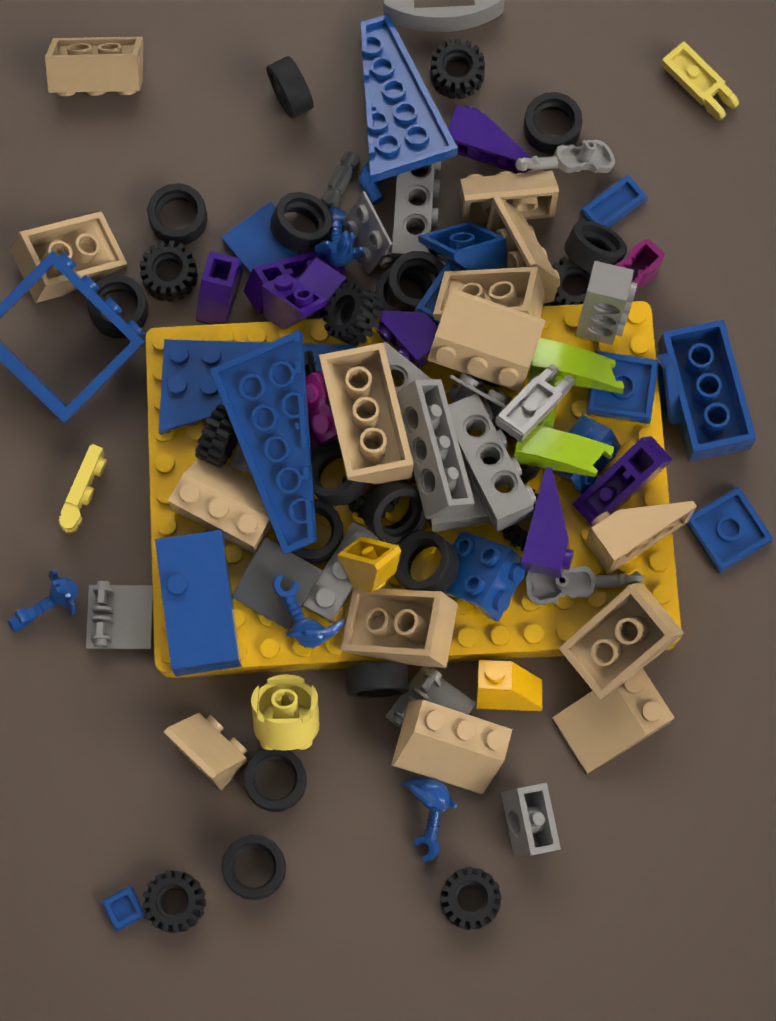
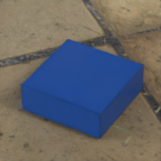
(124, 908)

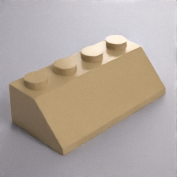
(367, 415)

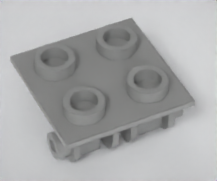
(369, 234)
(470, 385)
(119, 616)
(432, 688)

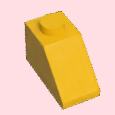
(369, 562)
(507, 687)

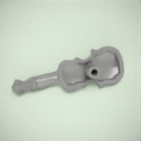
(590, 156)
(574, 583)

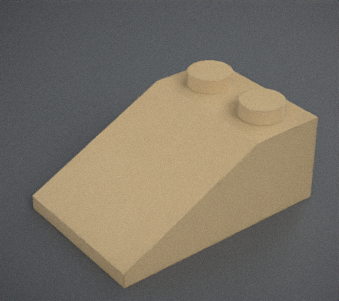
(82, 239)
(510, 287)
(631, 531)
(401, 626)
(621, 639)
(609, 726)
(208, 749)

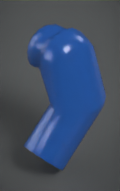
(371, 189)

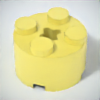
(285, 713)

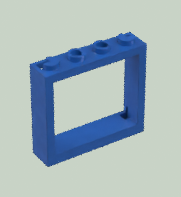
(107, 307)

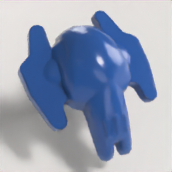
(340, 248)
(62, 592)
(305, 630)
(436, 799)

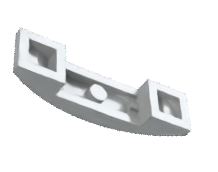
(442, 18)

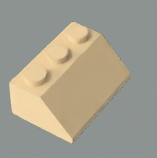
(95, 65)
(530, 193)
(522, 245)
(486, 340)
(222, 502)
(450, 746)

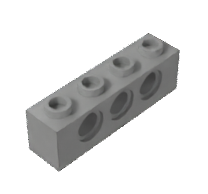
(408, 215)
(606, 303)
(434, 449)
(502, 508)

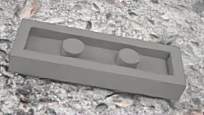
(334, 585)

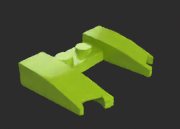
(557, 448)

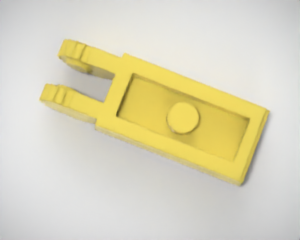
(699, 79)
(81, 491)

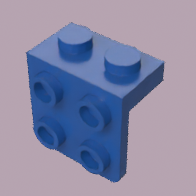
(485, 574)

